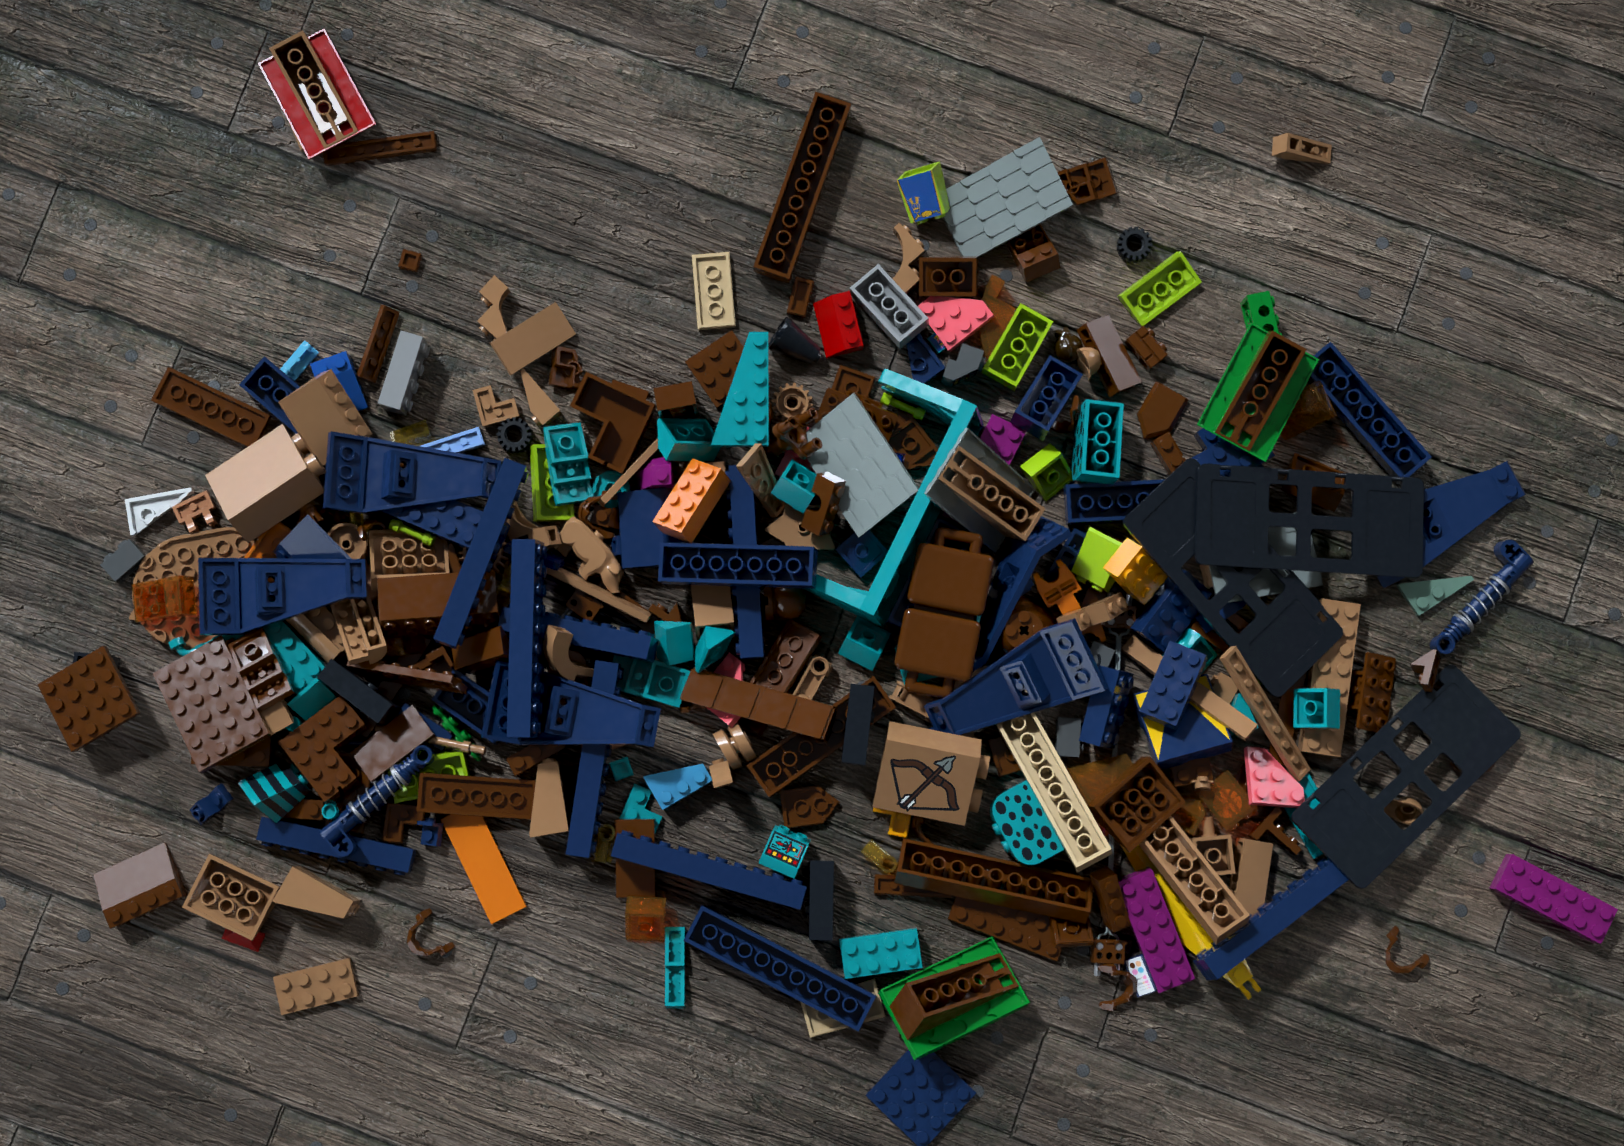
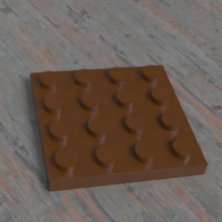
(88, 698)

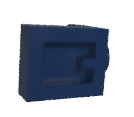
(431, 832)

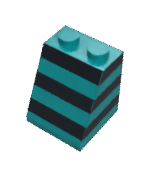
(276, 789)

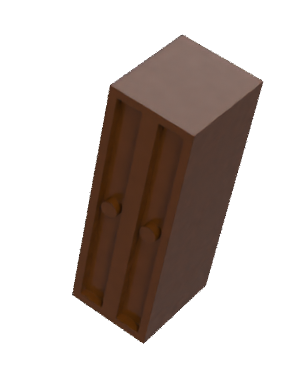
(417, 603)

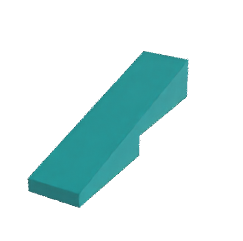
(674, 968)

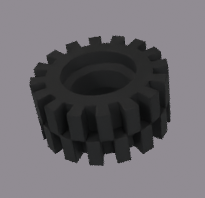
(1142, 237)
(503, 435)

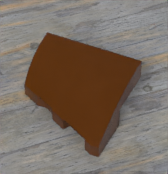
(565, 369)

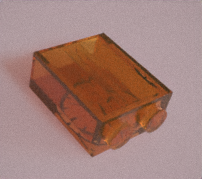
(1226, 801)

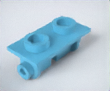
(299, 360)

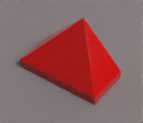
(245, 942)

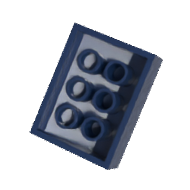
(638, 534)
(309, 542)

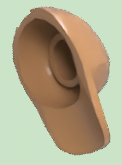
(1088, 361)
(1404, 810)

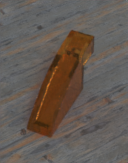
(993, 330)

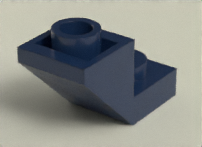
(211, 804)

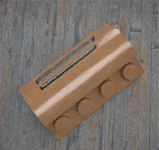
(319, 632)

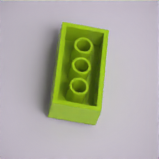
(1017, 346)

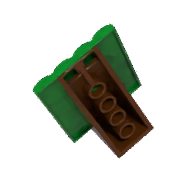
(1258, 391)
(953, 998)

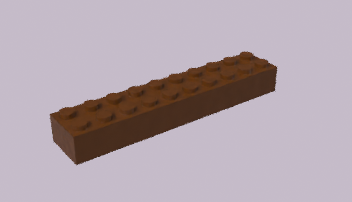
(802, 187)
(994, 881)

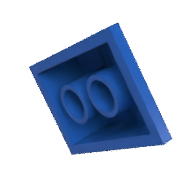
(346, 374)

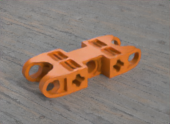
(1064, 598)

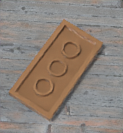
(315, 986)

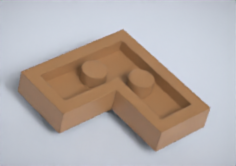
(492, 412)

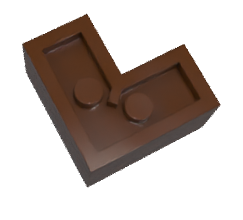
(438, 660)

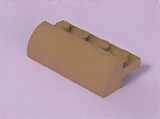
(359, 630)

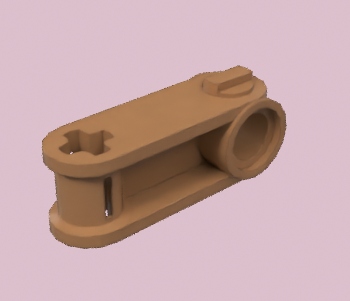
(812, 679)
(912, 700)

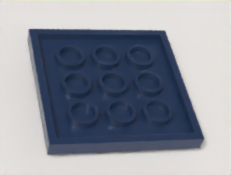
(920, 1096)

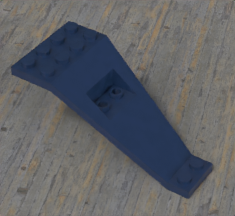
(366, 473)
(1461, 507)
(1013, 581)
(237, 590)
(1052, 668)
(586, 717)

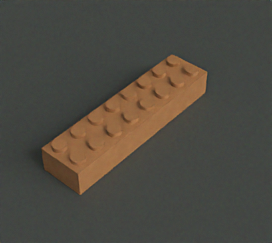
(1333, 672)
(1194, 881)

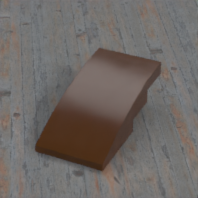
(260, 669)

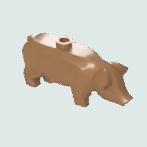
(593, 551)

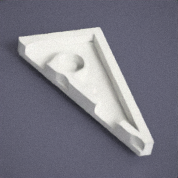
(147, 509)

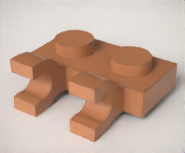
(194, 507)

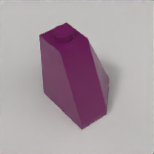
(655, 473)

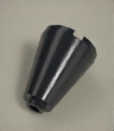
(794, 343)

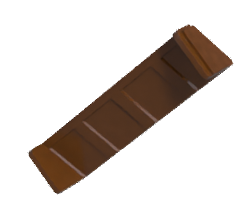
(759, 704)

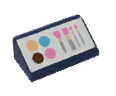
(1137, 966)

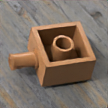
(1215, 848)

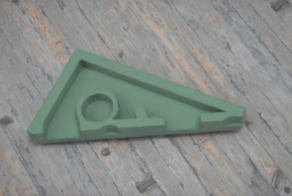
(1426, 594)

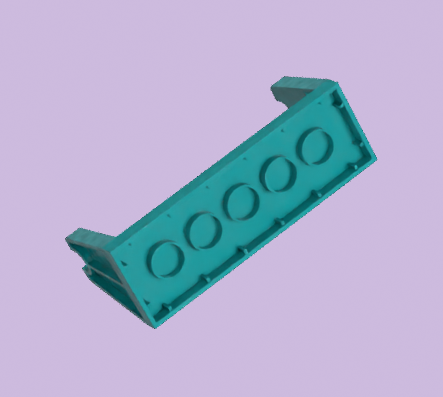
(923, 513)

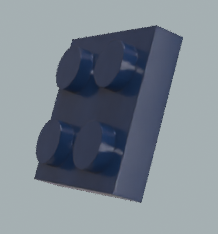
(861, 552)

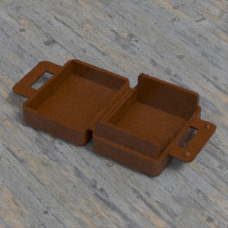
(940, 630)

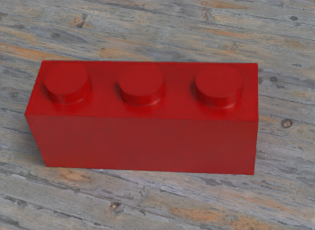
(838, 324)

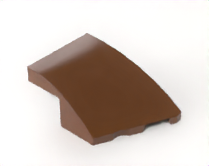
(1089, 181)

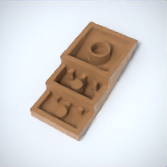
(532, 338)

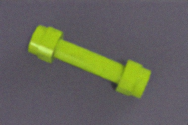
(917, 413)
(398, 526)

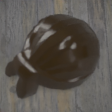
(1066, 345)

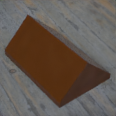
(481, 651)

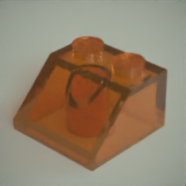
(645, 918)

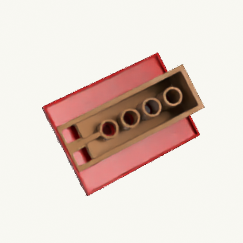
(324, 106)

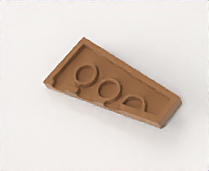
(760, 478)

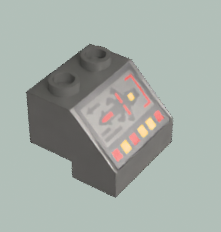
(965, 367)

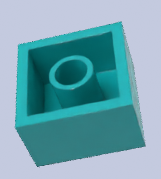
(795, 486)

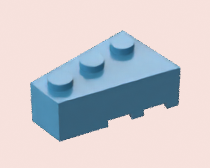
(677, 784)

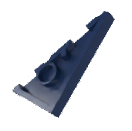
(923, 361)

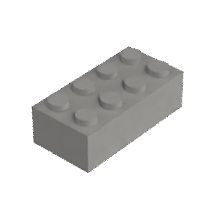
(889, 306)
(403, 373)

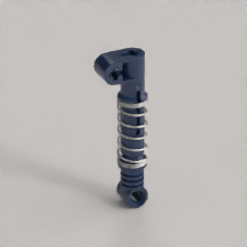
(1497, 586)
(365, 804)

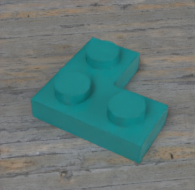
(636, 806)

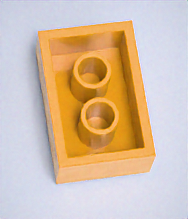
(1135, 571)

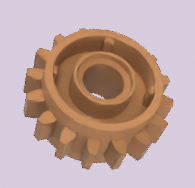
(788, 393)

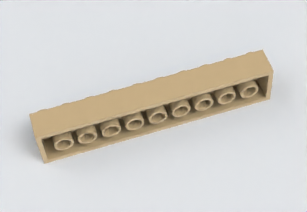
(1055, 790)

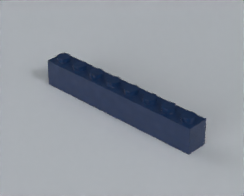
(309, 840)

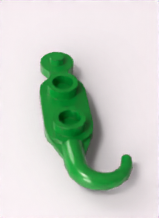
(450, 724)

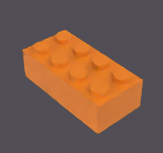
(691, 501)

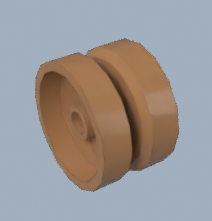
(347, 533)
(735, 745)

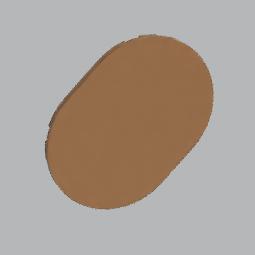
(180, 557)

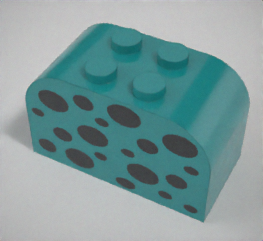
(1097, 442)
(1023, 825)

